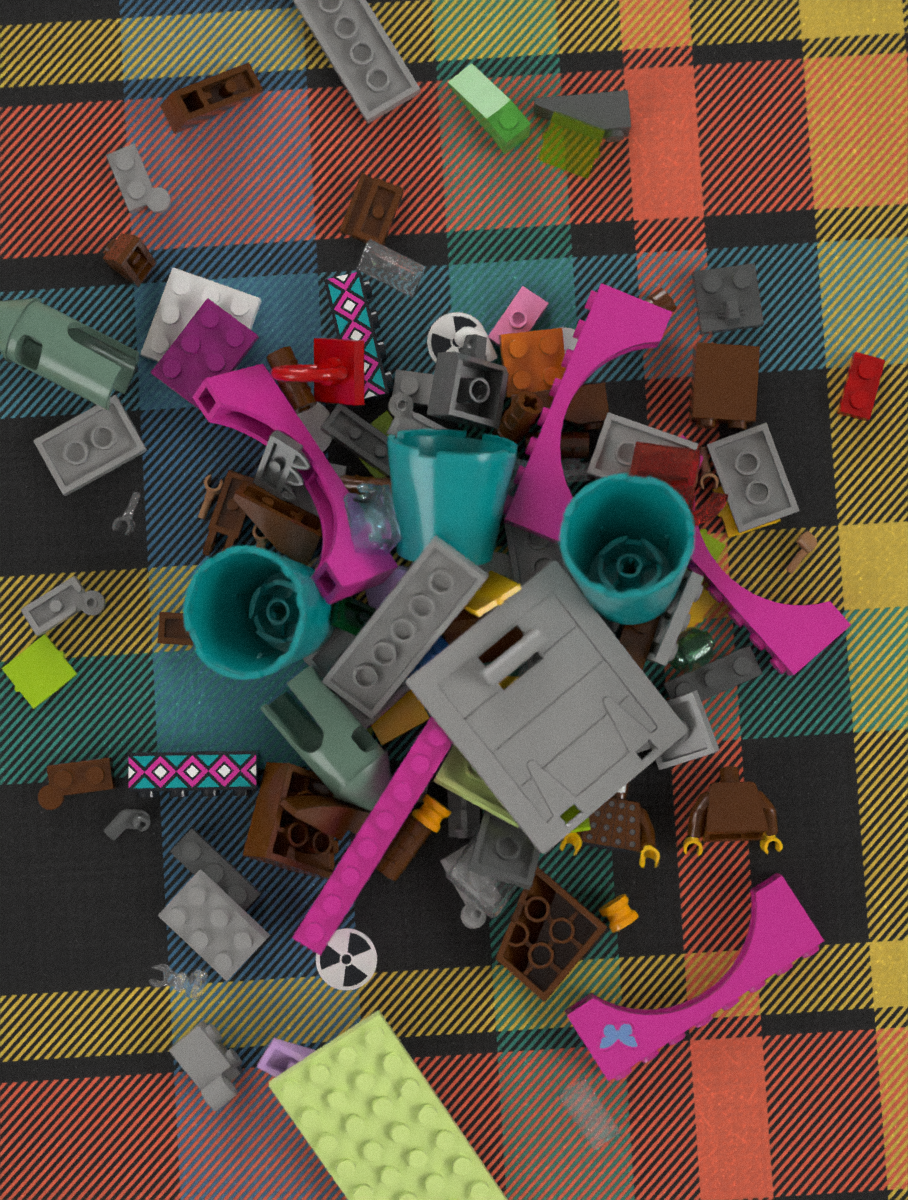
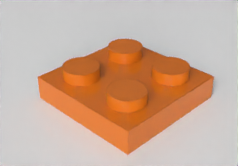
(532, 359)

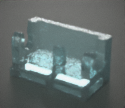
(372, 519)

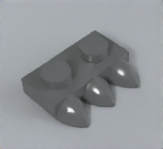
(280, 466)

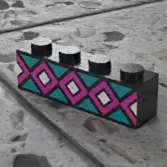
(356, 322)
(194, 772)

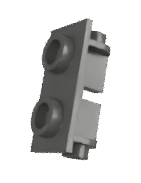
(464, 817)

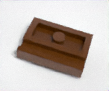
(371, 210)

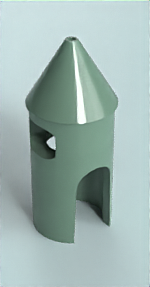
(65, 350)
(341, 752)

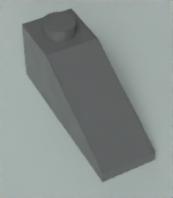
(602, 109)

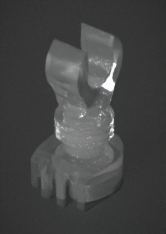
(192, 985)

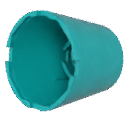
(449, 489)
(624, 528)
(255, 612)

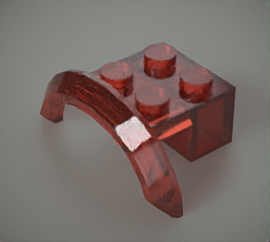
(680, 471)

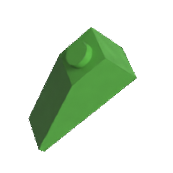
(491, 108)

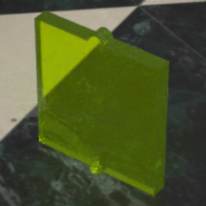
(571, 144)

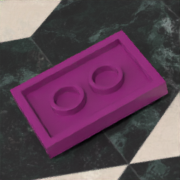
(205, 348)

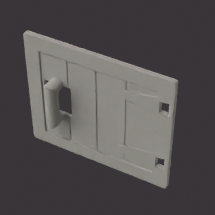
(562, 726)

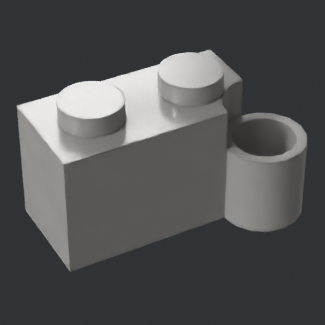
(208, 1063)

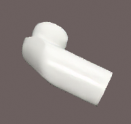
(460, 338)

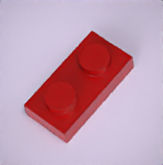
(861, 386)

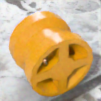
(431, 813)
(618, 913)

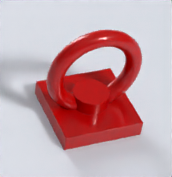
(335, 371)

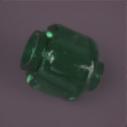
(693, 650)

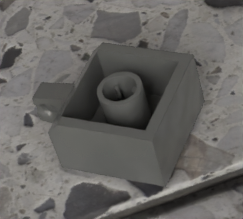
(468, 386)

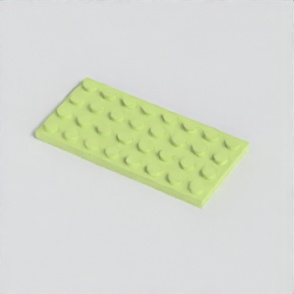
(380, 1121)

